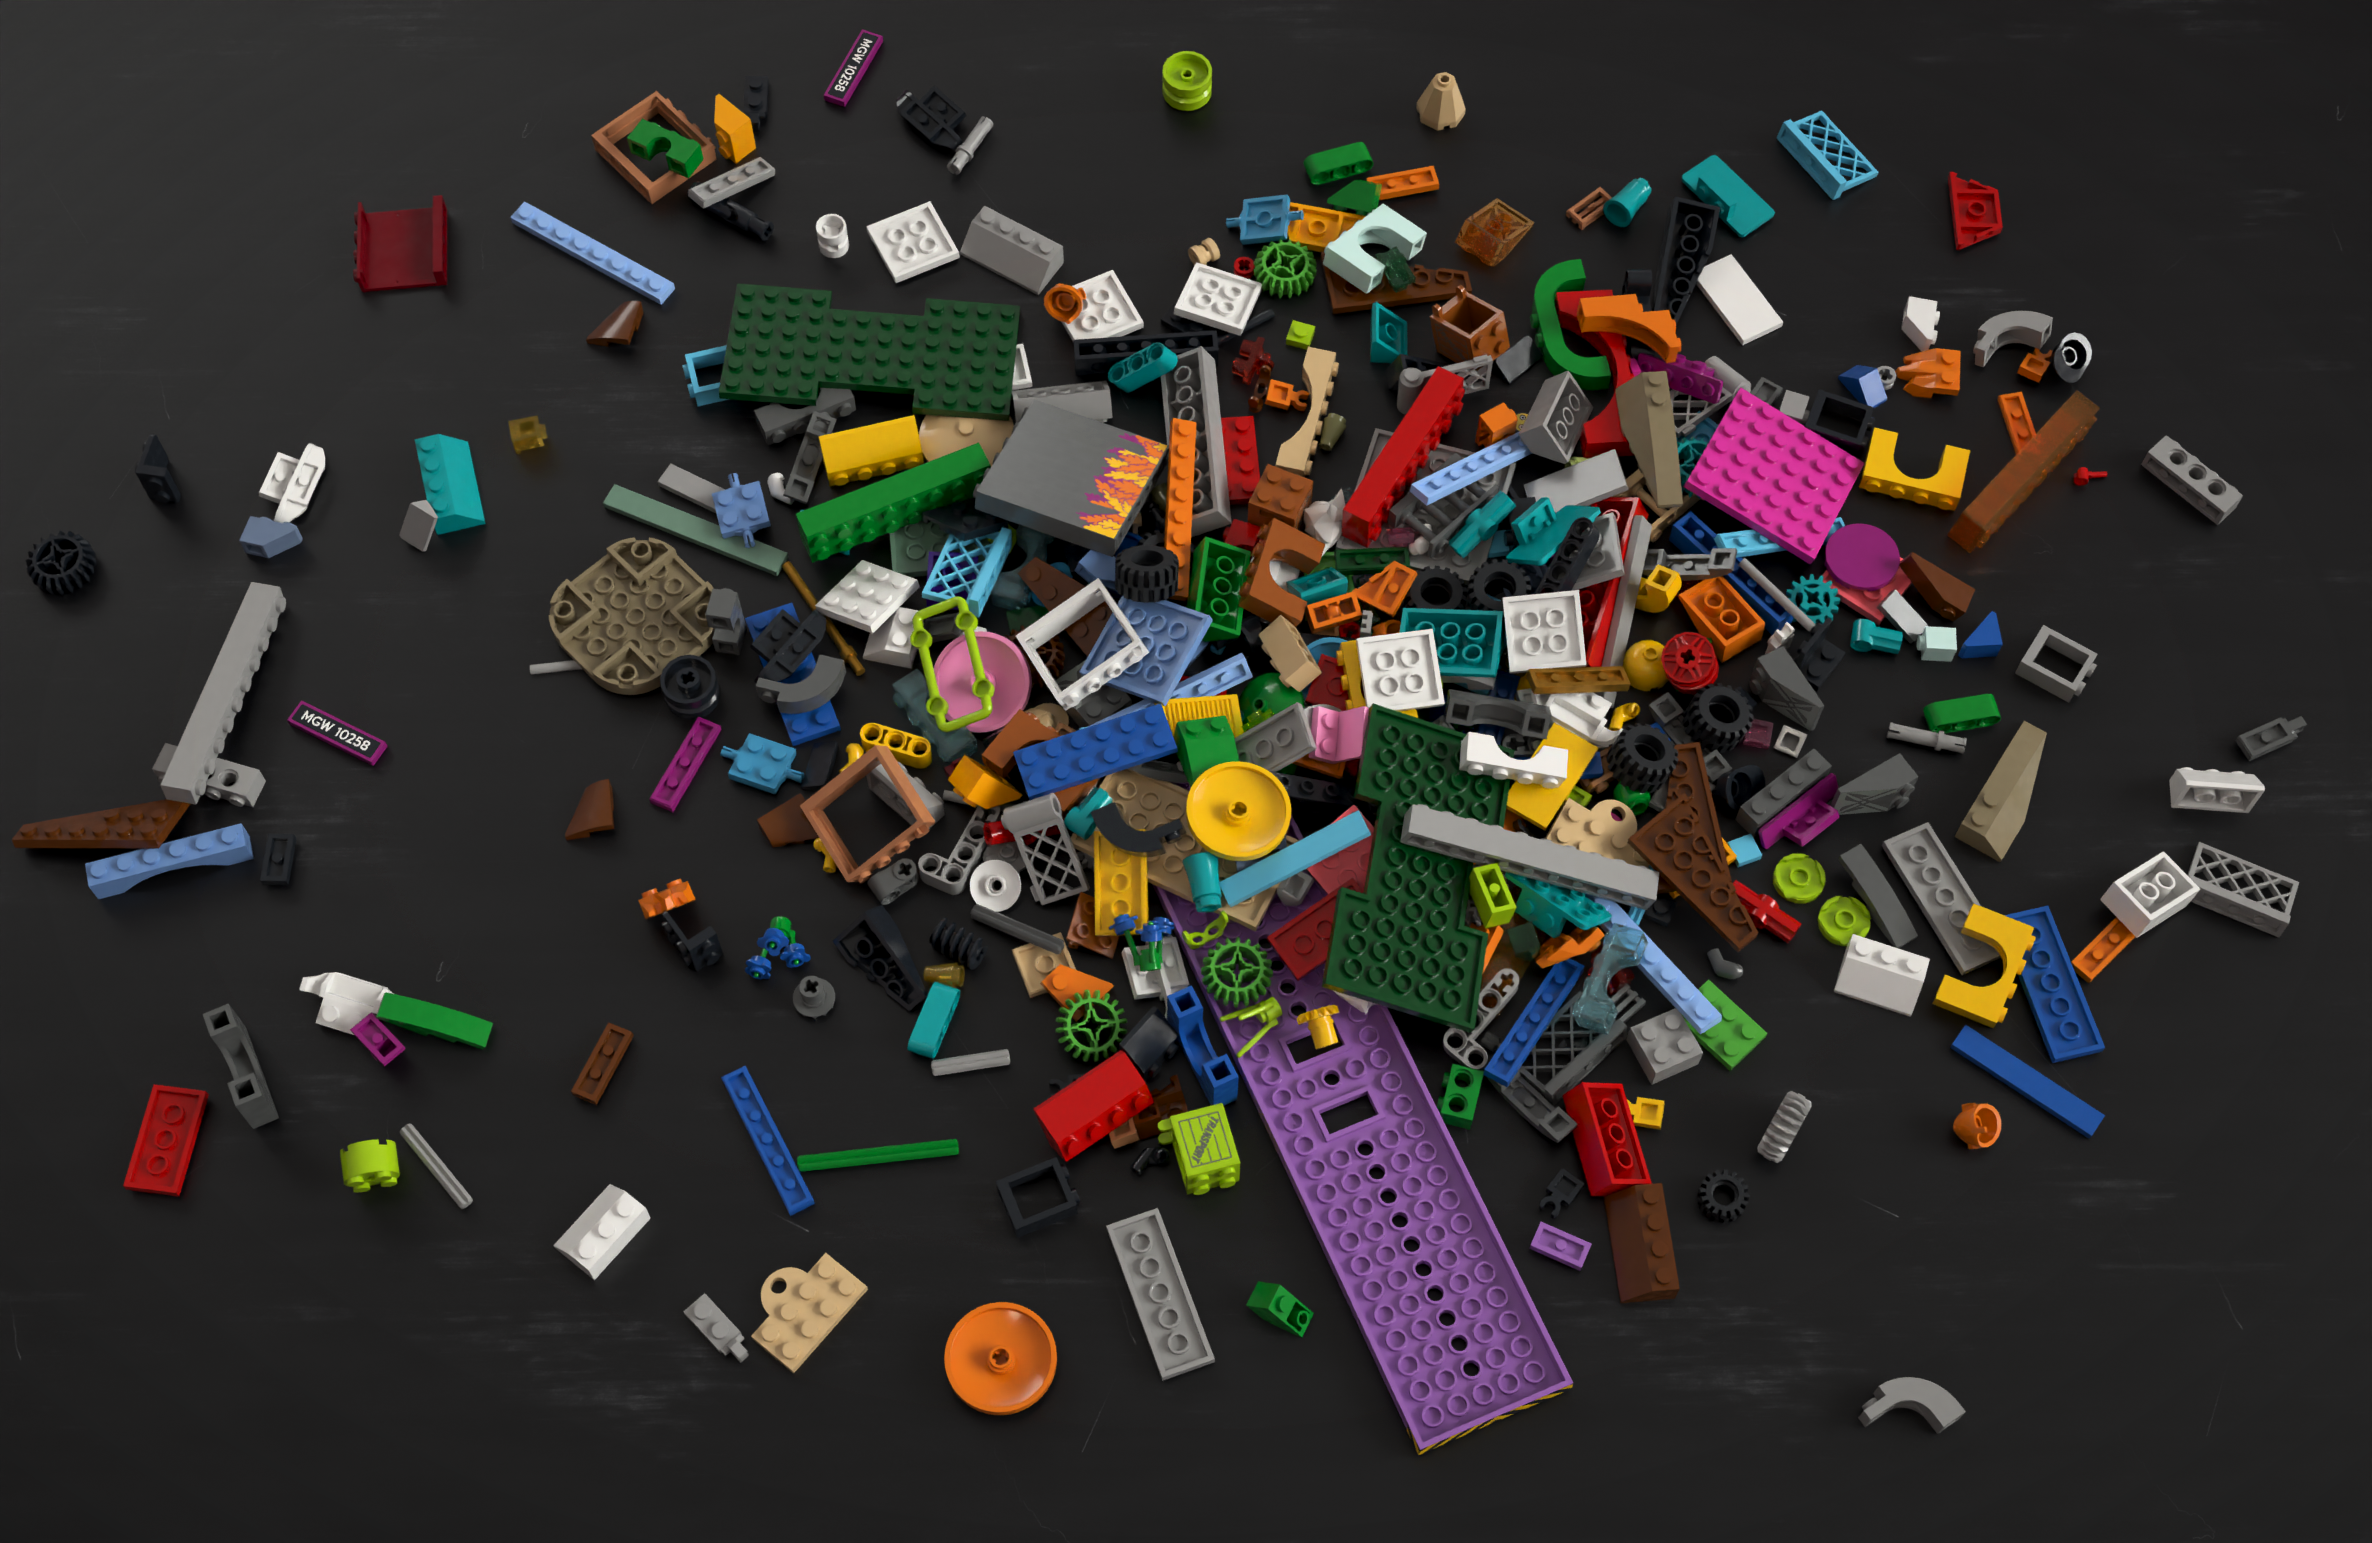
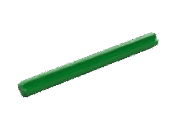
(877, 1155)

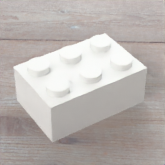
(2150, 894)

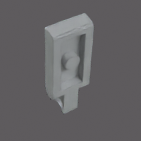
(716, 1327)

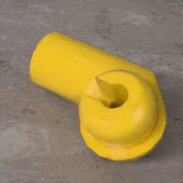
(1623, 714)
(854, 751)
(829, 864)

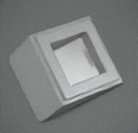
(1790, 741)

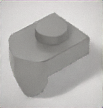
(1294, 889)

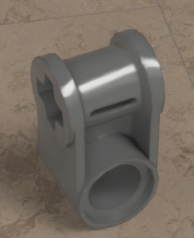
(891, 883)

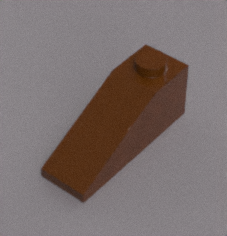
(1939, 589)

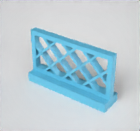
(1815, 161)
(986, 577)

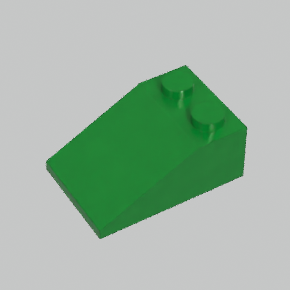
(1204, 745)

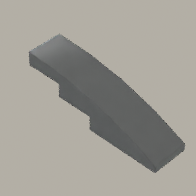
(1879, 896)

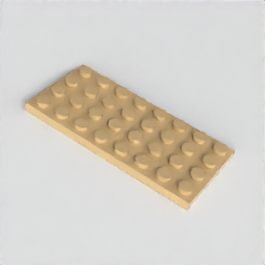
(1153, 803)

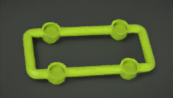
(981, 687)

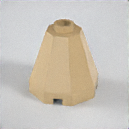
(1441, 103)

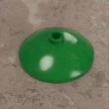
(1269, 691)

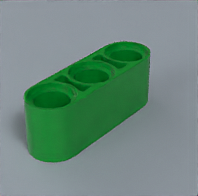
(1338, 163)
(1962, 713)

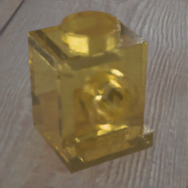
(527, 433)

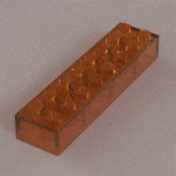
(2024, 472)

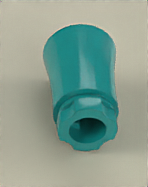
(1627, 202)
(1204, 881)

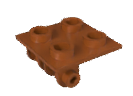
(1083, 929)

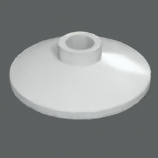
(983, 888)

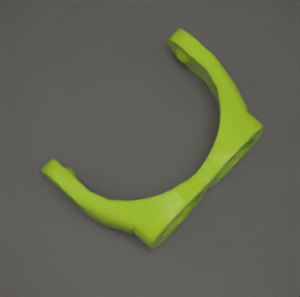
(1220, 924)

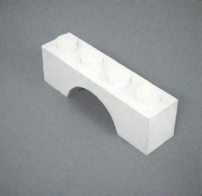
(1483, 756)

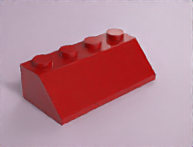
(1093, 1106)
(1606, 1137)

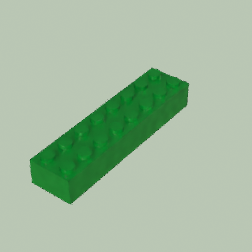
(890, 503)

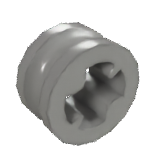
(1890, 373)

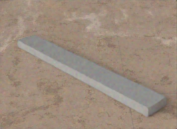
(1626, 597)

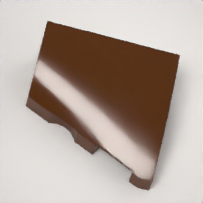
(618, 325)
(593, 811)
(787, 824)
(1166, 1103)

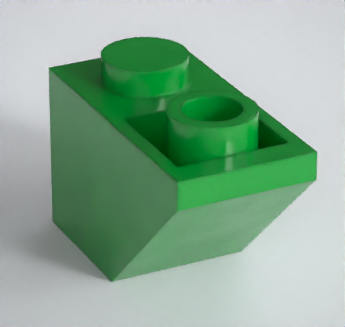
(1357, 195)
(1279, 1308)

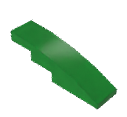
(434, 1020)

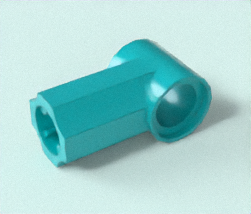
(1868, 636)
(1080, 819)

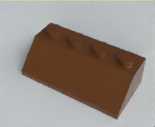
(1641, 1244)

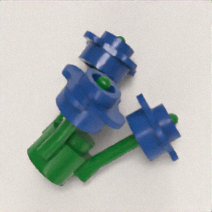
(1152, 931)
(773, 941)

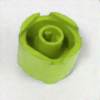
(370, 1164)

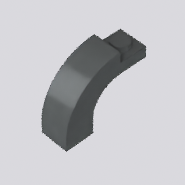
(809, 693)

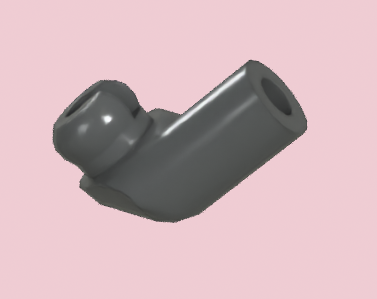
(1722, 967)

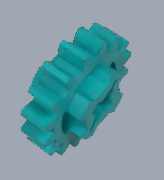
(1818, 593)

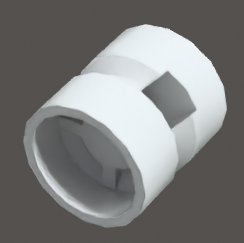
(832, 235)

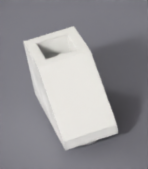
(1919, 321)

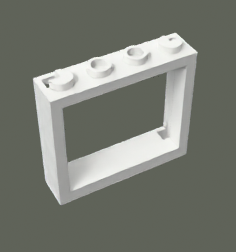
(1064, 616)

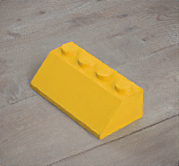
(871, 450)

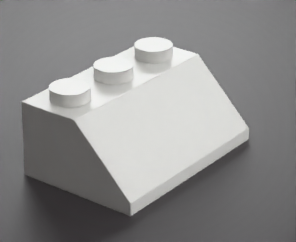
(2214, 790)
(1881, 975)
(603, 1230)

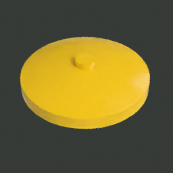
(1238, 811)

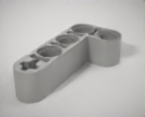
(954, 865)
(1485, 1016)

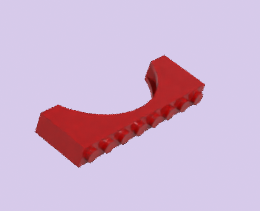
(1604, 430)

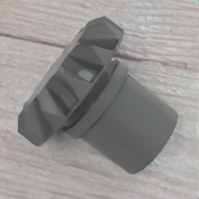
(813, 997)

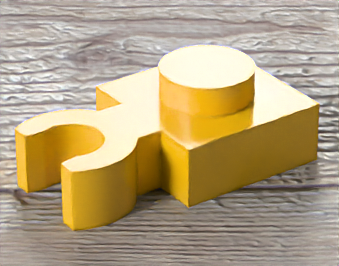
(1647, 1112)

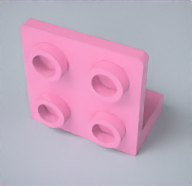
(1338, 734)

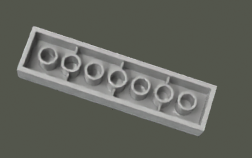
(1193, 395)

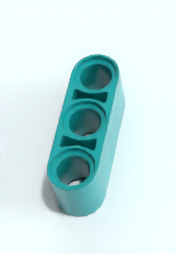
(1142, 367)
(933, 1020)

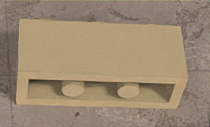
(1289, 654)

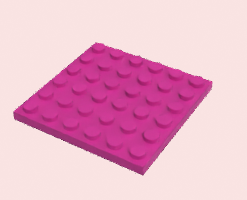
(1774, 475)

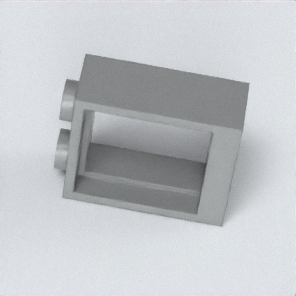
(2048, 680)

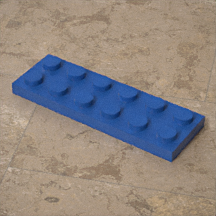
(806, 725)
(1095, 751)
(2056, 992)

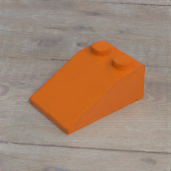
(1723, 616)

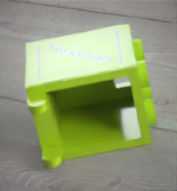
(1202, 1148)

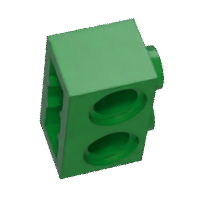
(1464, 1097)

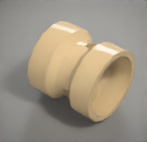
(1205, 252)

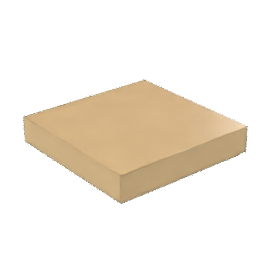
(1037, 963)

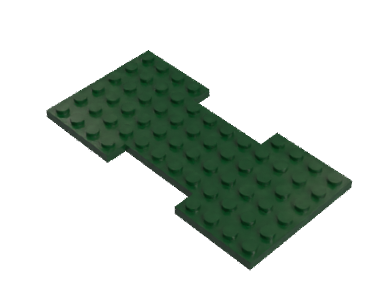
(792, 344)
(1406, 931)

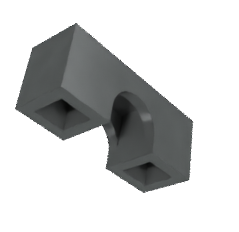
(727, 618)

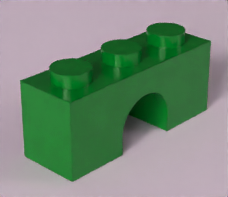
(650, 139)

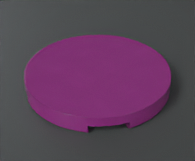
(1862, 557)

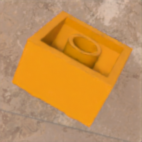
(732, 130)
(981, 785)

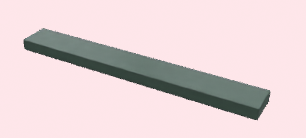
(693, 529)

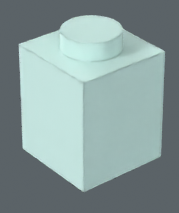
(1937, 643)

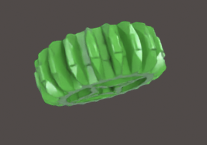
(1288, 260)
(1248, 972)
(1090, 1013)

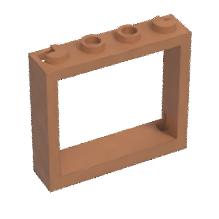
(625, 123)
(840, 784)

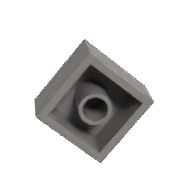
(1664, 1046)

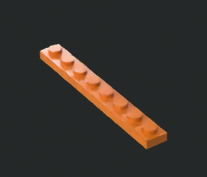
(1180, 499)

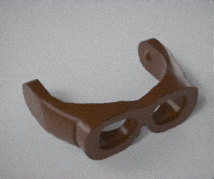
(1255, 402)

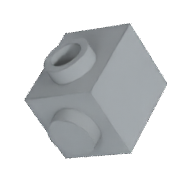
(1794, 406)

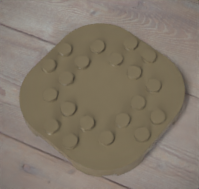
(632, 615)

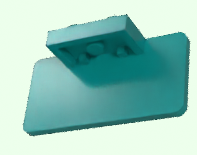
(1722, 187)
(1543, 531)
(1552, 905)

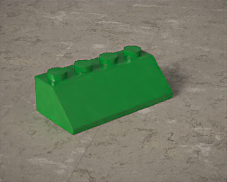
(1215, 586)

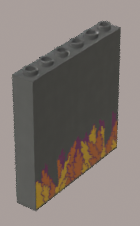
(1071, 477)

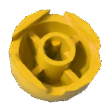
(1644, 665)

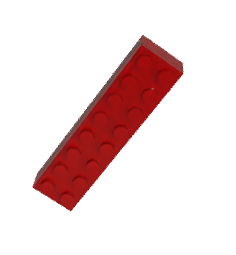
(1402, 457)
(1599, 599)

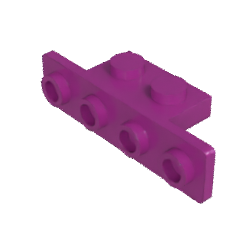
(1685, 376)
(1804, 817)

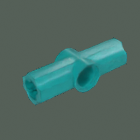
(1482, 524)

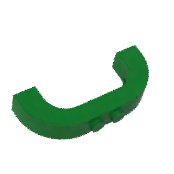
(1590, 372)

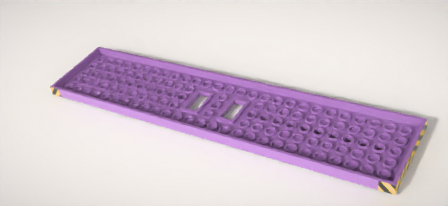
(1353, 1223)

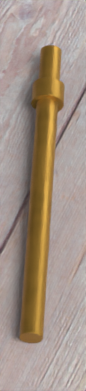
(846, 652)

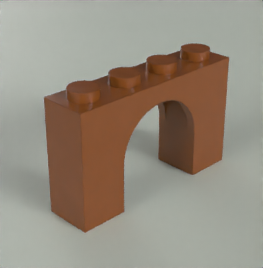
(1260, 591)
(1022, 732)

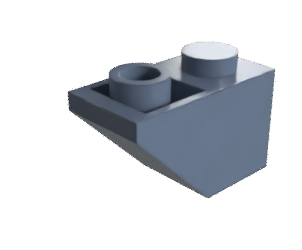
(268, 538)

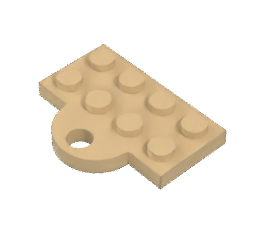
(1597, 830)
(806, 1309)

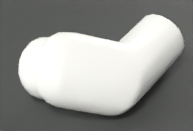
(777, 489)
(1420, 545)

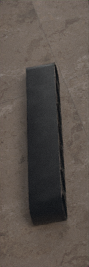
(1562, 563)

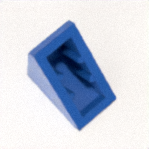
(1864, 385)
(1984, 641)

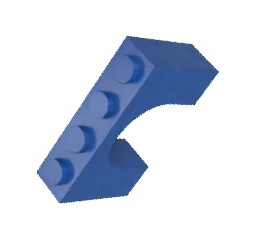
(1213, 1073)

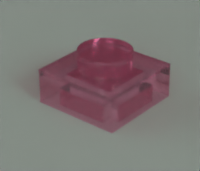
(1400, 536)
(1759, 734)

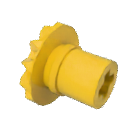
(1320, 1025)

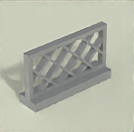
(2234, 903)

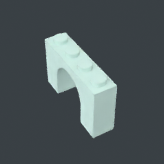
(1381, 227)

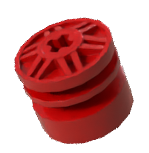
(1697, 673)

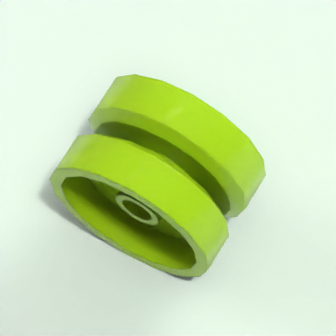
(1187, 80)

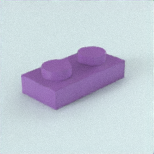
(1560, 1246)

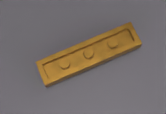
(1578, 680)

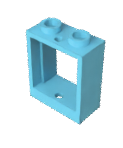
(709, 393)

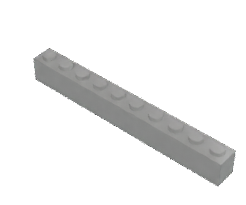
(223, 694)
(1529, 856)

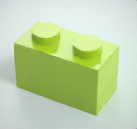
(1491, 895)

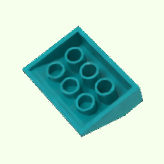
(1465, 640)

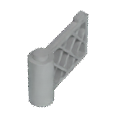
(1413, 380)
(1731, 384)
(1028, 819)

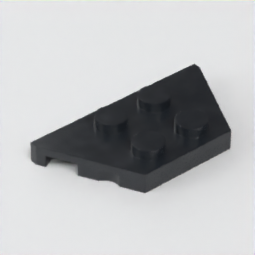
(964, 520)

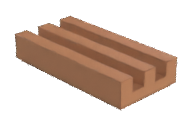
(1578, 218)

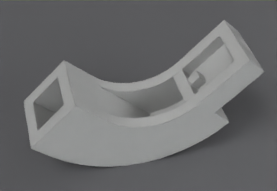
(2011, 327)
(1916, 1394)

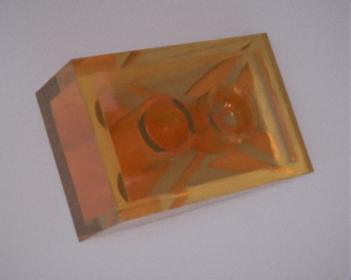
(1493, 232)

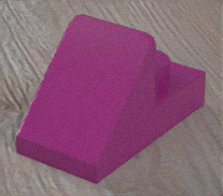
(377, 1039)

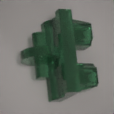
(1396, 269)

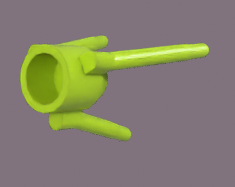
(1265, 1011)

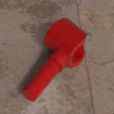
(2083, 475)

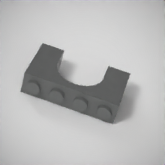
(249, 1085)

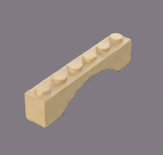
(1317, 375)

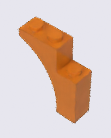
(1625, 316)

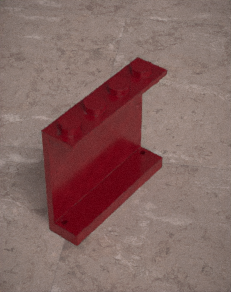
(401, 248)

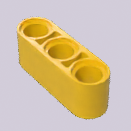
(909, 744)

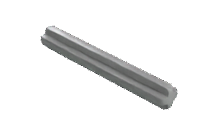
(436, 1166)

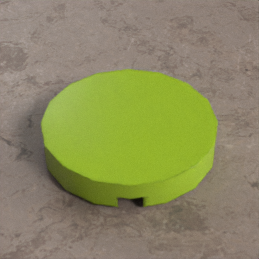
(1799, 878)
(1842, 918)

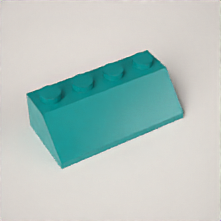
(450, 482)

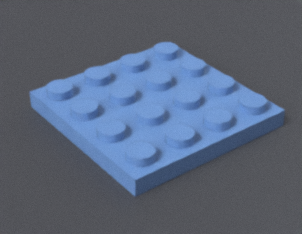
(1169, 635)

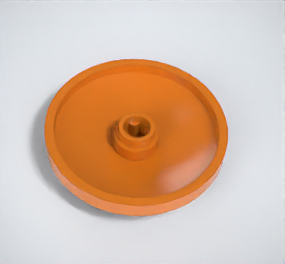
(1000, 1358)

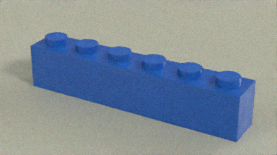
(1694, 537)

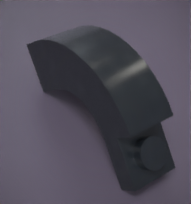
(1131, 841)

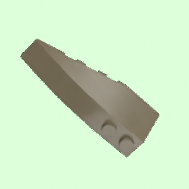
(1650, 430)
(2005, 796)

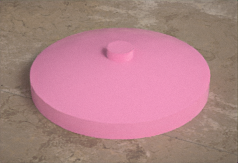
(1003, 666)

